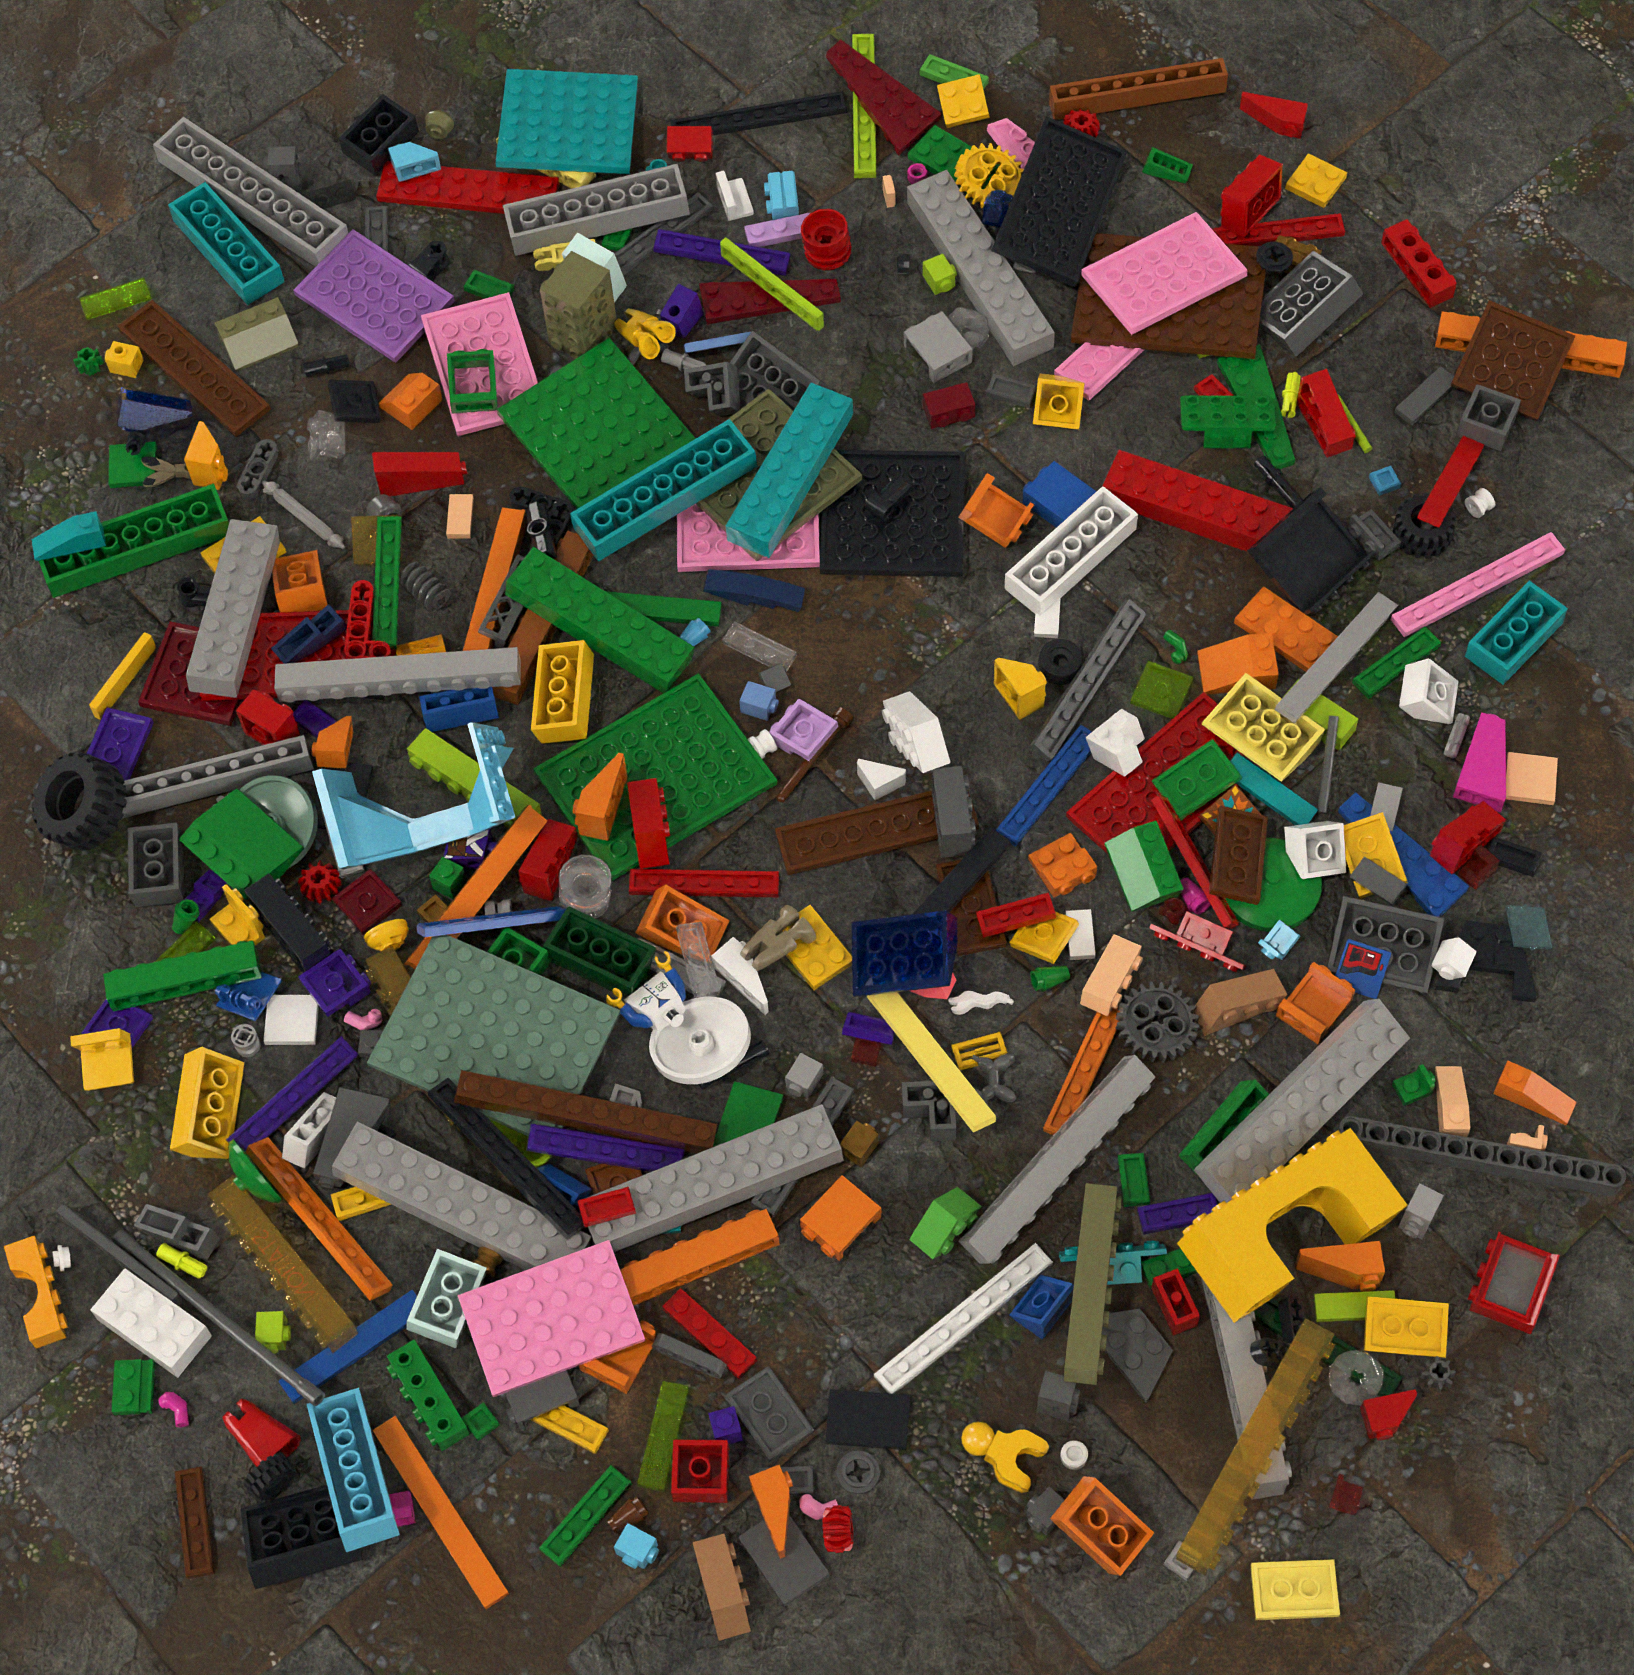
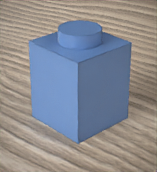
(758, 701)

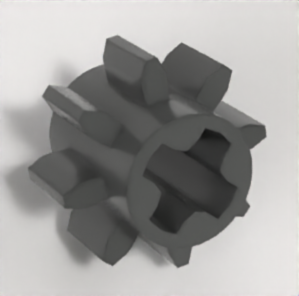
(1432, 1378)

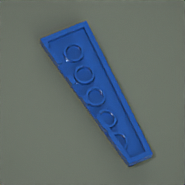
(1427, 880)

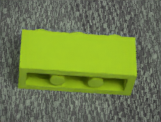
(1320, 713)

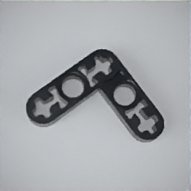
(554, 506)
(1291, 1317)

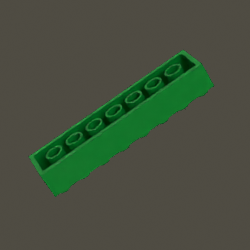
(141, 540)
(599, 620)

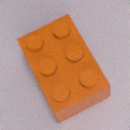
(1102, 1525)

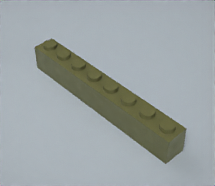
(1090, 1284)

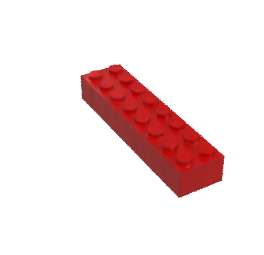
(1192, 501)

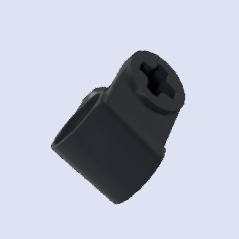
(431, 264)

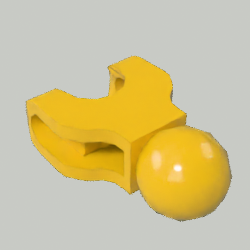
(1002, 1451)

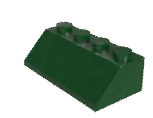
(599, 952)

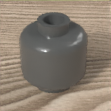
(383, 505)

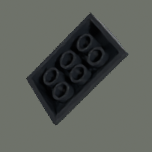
(293, 1537)

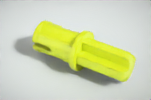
(1290, 394)
(181, 1261)

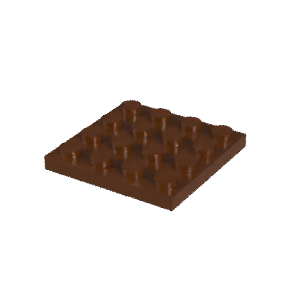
(1514, 357)

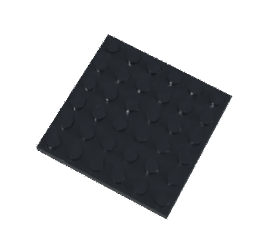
(922, 533)

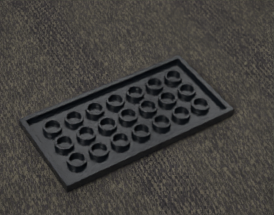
(1059, 201)

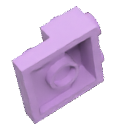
(802, 730)

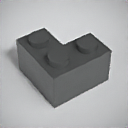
(718, 383)
(927, 1100)

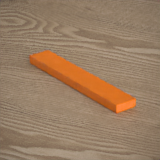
(1083, 1070)

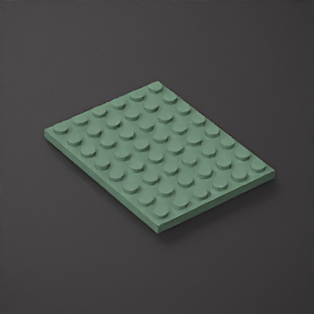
(492, 1021)

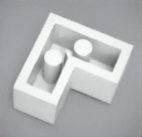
(1116, 742)

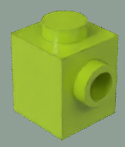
(939, 274)
(272, 1330)

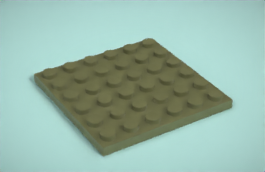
(761, 426)

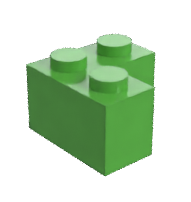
(943, 1221)

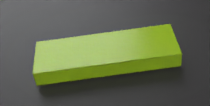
(1345, 1306)

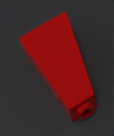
(417, 471)

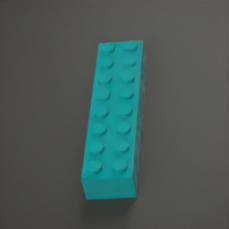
(789, 470)
(664, 489)

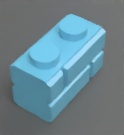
(783, 195)

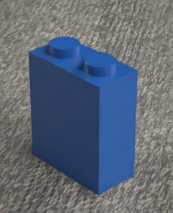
(1056, 493)

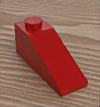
(1278, 114)

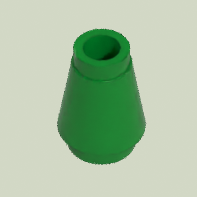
(184, 915)
(1047, 977)

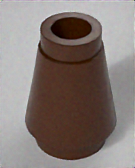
(630, 1512)

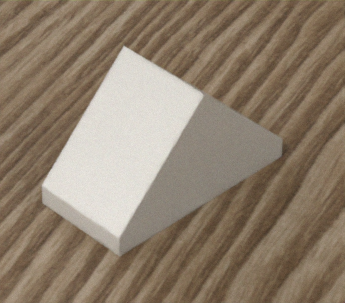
(880, 778)

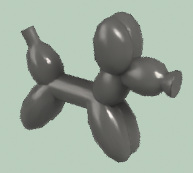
(994, 1067)

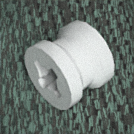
(1479, 503)
(763, 743)

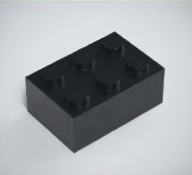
(375, 131)

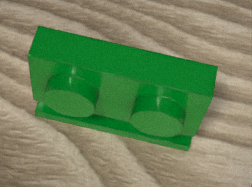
(133, 1387)

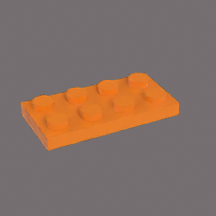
(1293, 632)

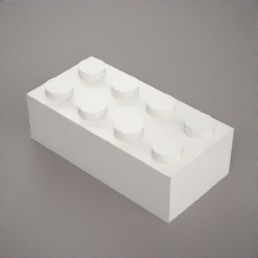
(915, 732)
(151, 1322)

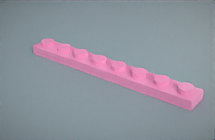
(1477, 584)

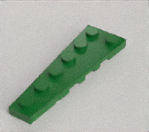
(1252, 378)

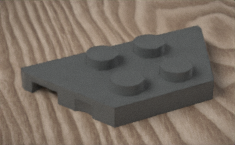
(1137, 1350)

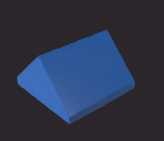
(1043, 1305)

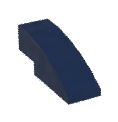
(310, 636)

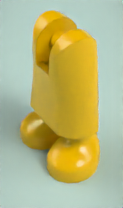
(642, 329)

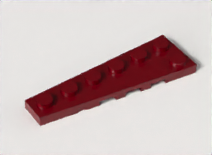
(746, 299)

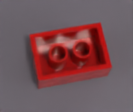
(1251, 195)

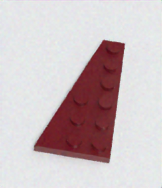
(887, 102)

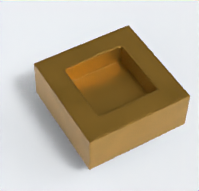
(432, 909)

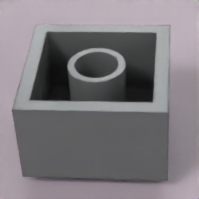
(1489, 417)

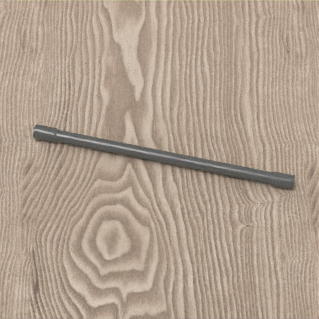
(302, 1386)

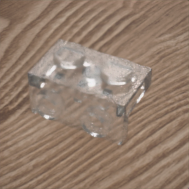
(326, 436)

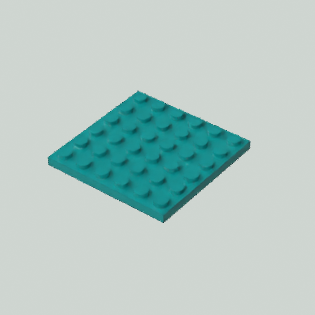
(567, 121)

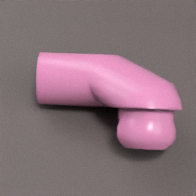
(366, 1022)
(814, 1508)

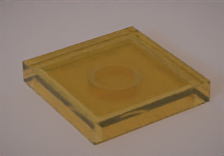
(364, 538)

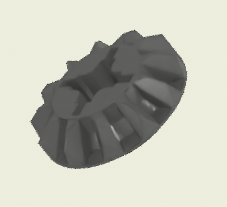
(865, 1462)

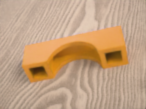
(44, 1320)

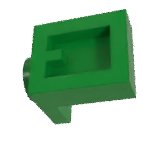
(1415, 1085)

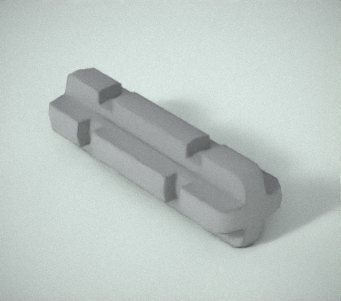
(1456, 736)

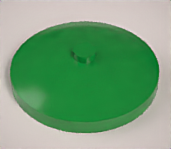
(1283, 893)

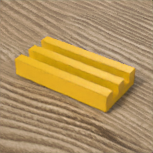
(962, 1065)

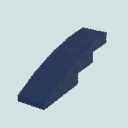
(752, 588)

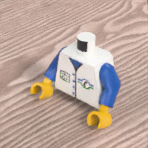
(655, 1002)

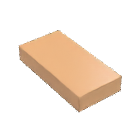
(460, 516)

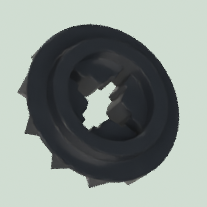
(1279, 251)

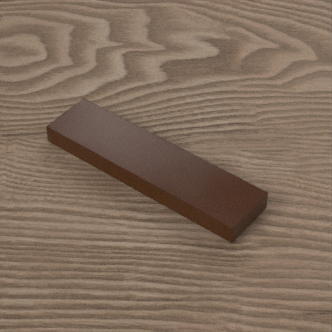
(194, 1522)

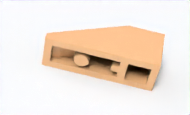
(1452, 1101)

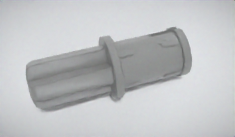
(679, 360)

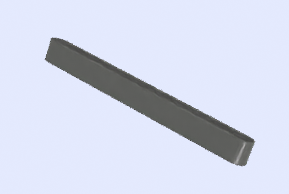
(1493, 1152)

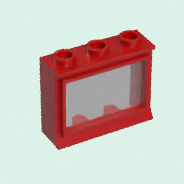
(1513, 1282)

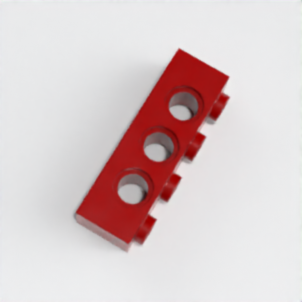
(1419, 263)

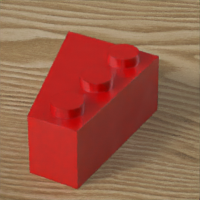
(1325, 413)
(648, 822)
(1463, 835)
(546, 858)

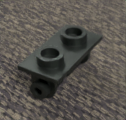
(332, 194)

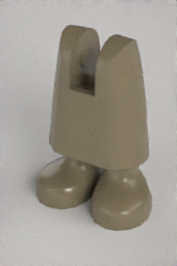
(773, 942)

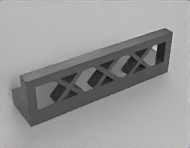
(511, 617)

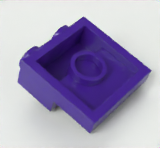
(335, 982)

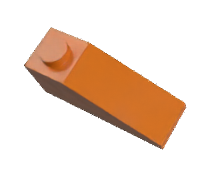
(1534, 1093)
(773, 1498)

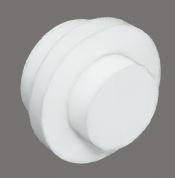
(61, 1257)

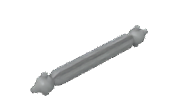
(303, 514)

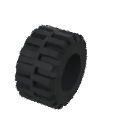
(1418, 540)

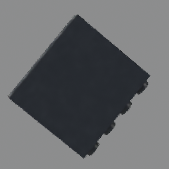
(1309, 554)

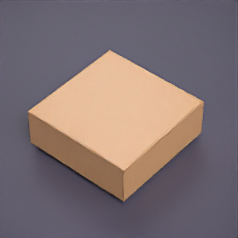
(889, 191)

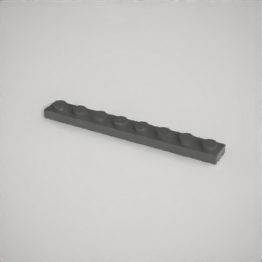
(1087, 680)

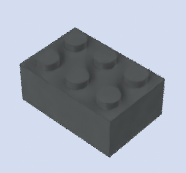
(953, 811)
(155, 865)

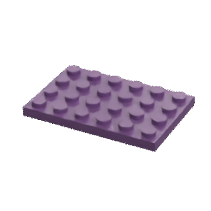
(372, 295)

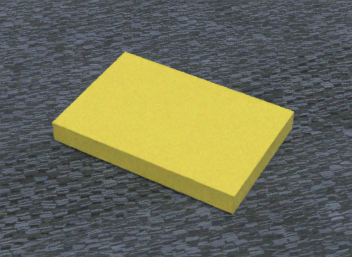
(1295, 1589)

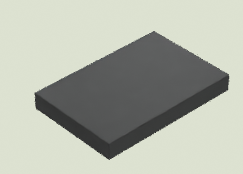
(769, 1414)
(789, 1575)

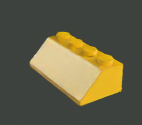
(206, 1104)

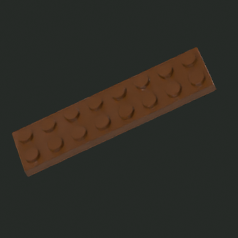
(194, 368)
(859, 833)

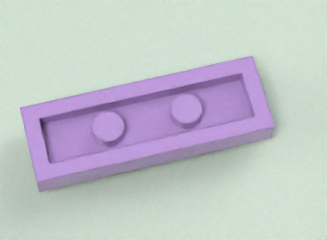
(775, 231)

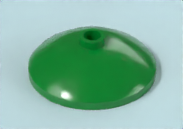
(249, 1175)

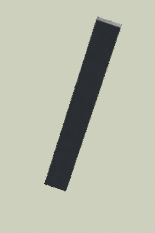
(769, 114)
(509, 1160)

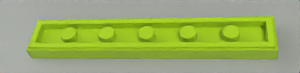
(772, 284)

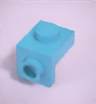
(1279, 941)

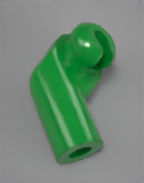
(1179, 645)

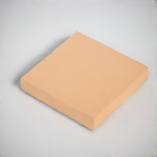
(1531, 778)

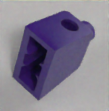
(682, 310)

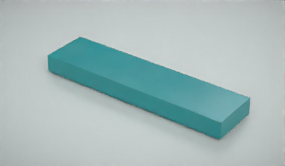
(1272, 792)

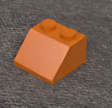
(412, 399)

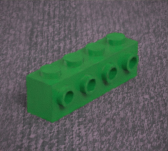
(427, 1395)

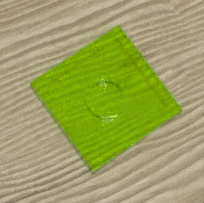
(1161, 690)

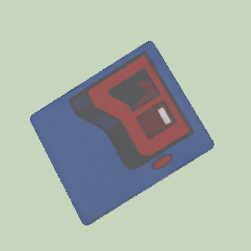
(1363, 967)

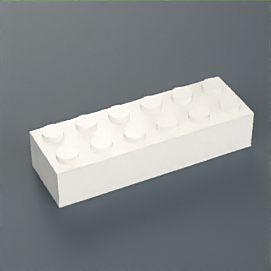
(1071, 551)

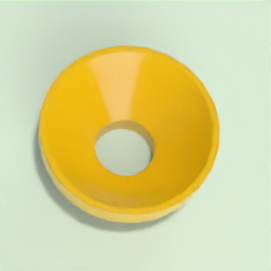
(387, 935)

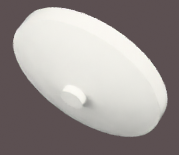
(705, 1044)

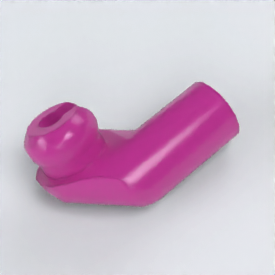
(176, 1404)

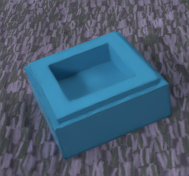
(1385, 480)

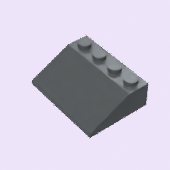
(1307, 302)
(764, 367)
(1404, 933)

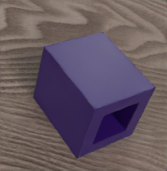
(726, 1425)

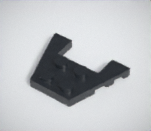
(1494, 955)

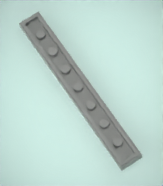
(1336, 657)

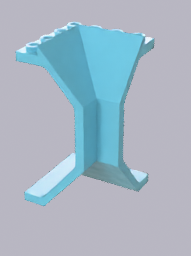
(372, 833)

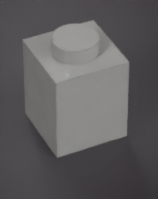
(804, 1076)

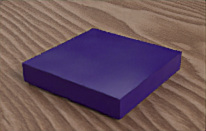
(130, 1020)

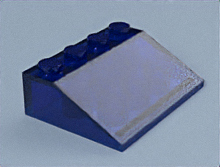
(903, 953)

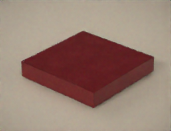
(366, 901)

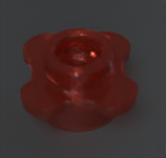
(1173, 904)

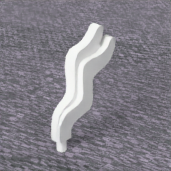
(971, 999)

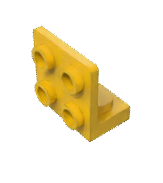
(237, 921)
(105, 1058)

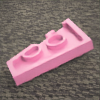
(1013, 138)

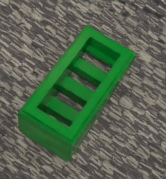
(1154, 167)

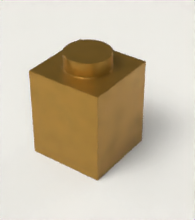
(859, 1143)

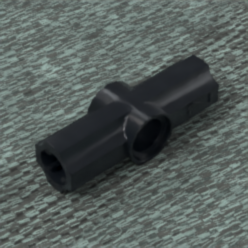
(540, 529)

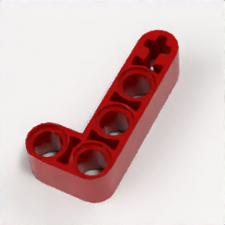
(362, 625)

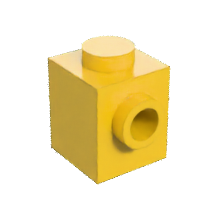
(124, 359)

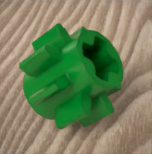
(88, 361)

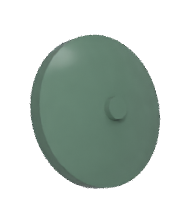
(288, 806)

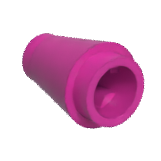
(1194, 897)

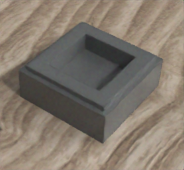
(775, 677)

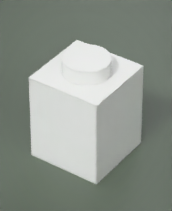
(1453, 958)

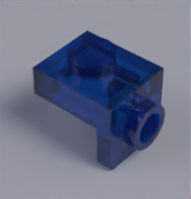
(995, 207)

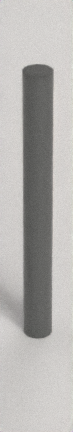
(1327, 764)

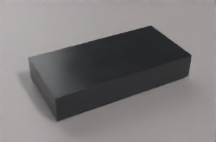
(1515, 856)

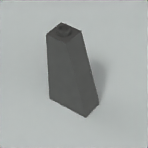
(347, 1110)

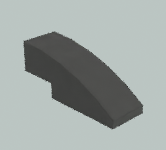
(177, 1231)

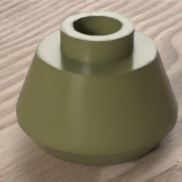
(438, 124)

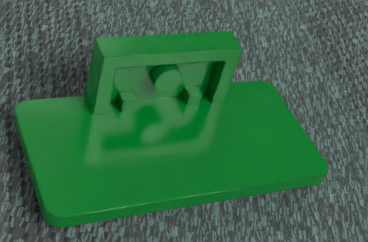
(1227, 419)

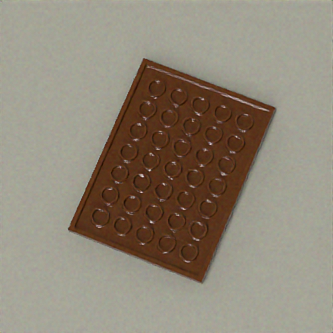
(1215, 325)

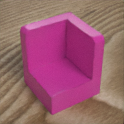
(403, 1508)

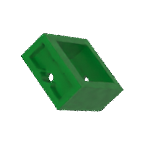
(472, 401)

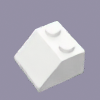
(1428, 692)
(1316, 848)

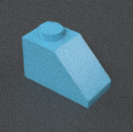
(413, 160)

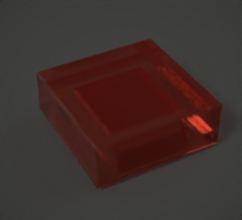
(865, 1052)

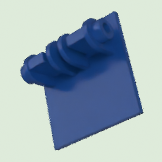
(249, 997)

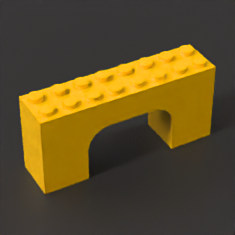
(1232, 1243)

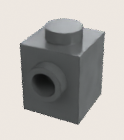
(1041, 1510)

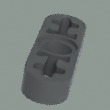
(257, 459)
(689, 1355)

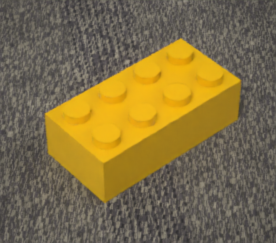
(562, 692)

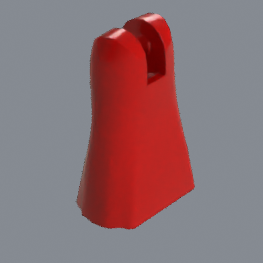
(260, 1433)

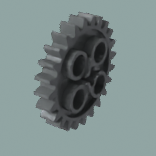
(1166, 1041)

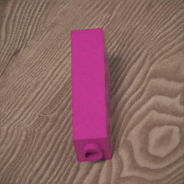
(1485, 765)

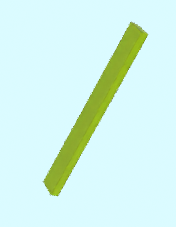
(863, 126)

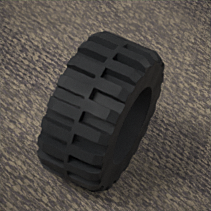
(99, 808)

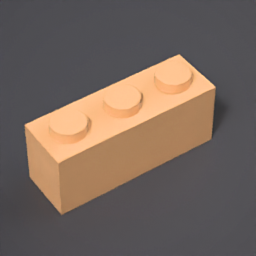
(1111, 975)

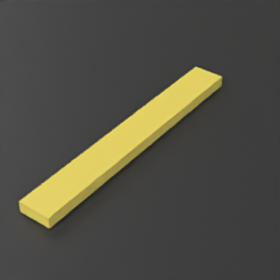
(933, 1060)

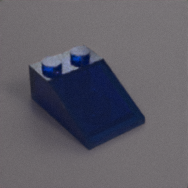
(147, 410)

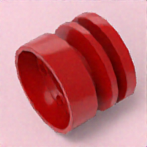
(826, 239)

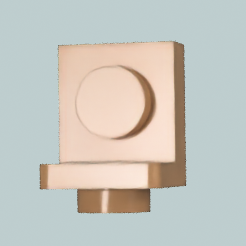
(1526, 1141)

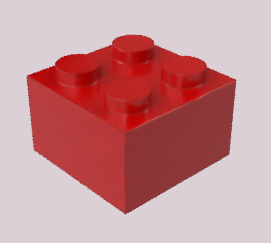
(266, 719)
(700, 1471)

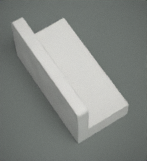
(733, 197)

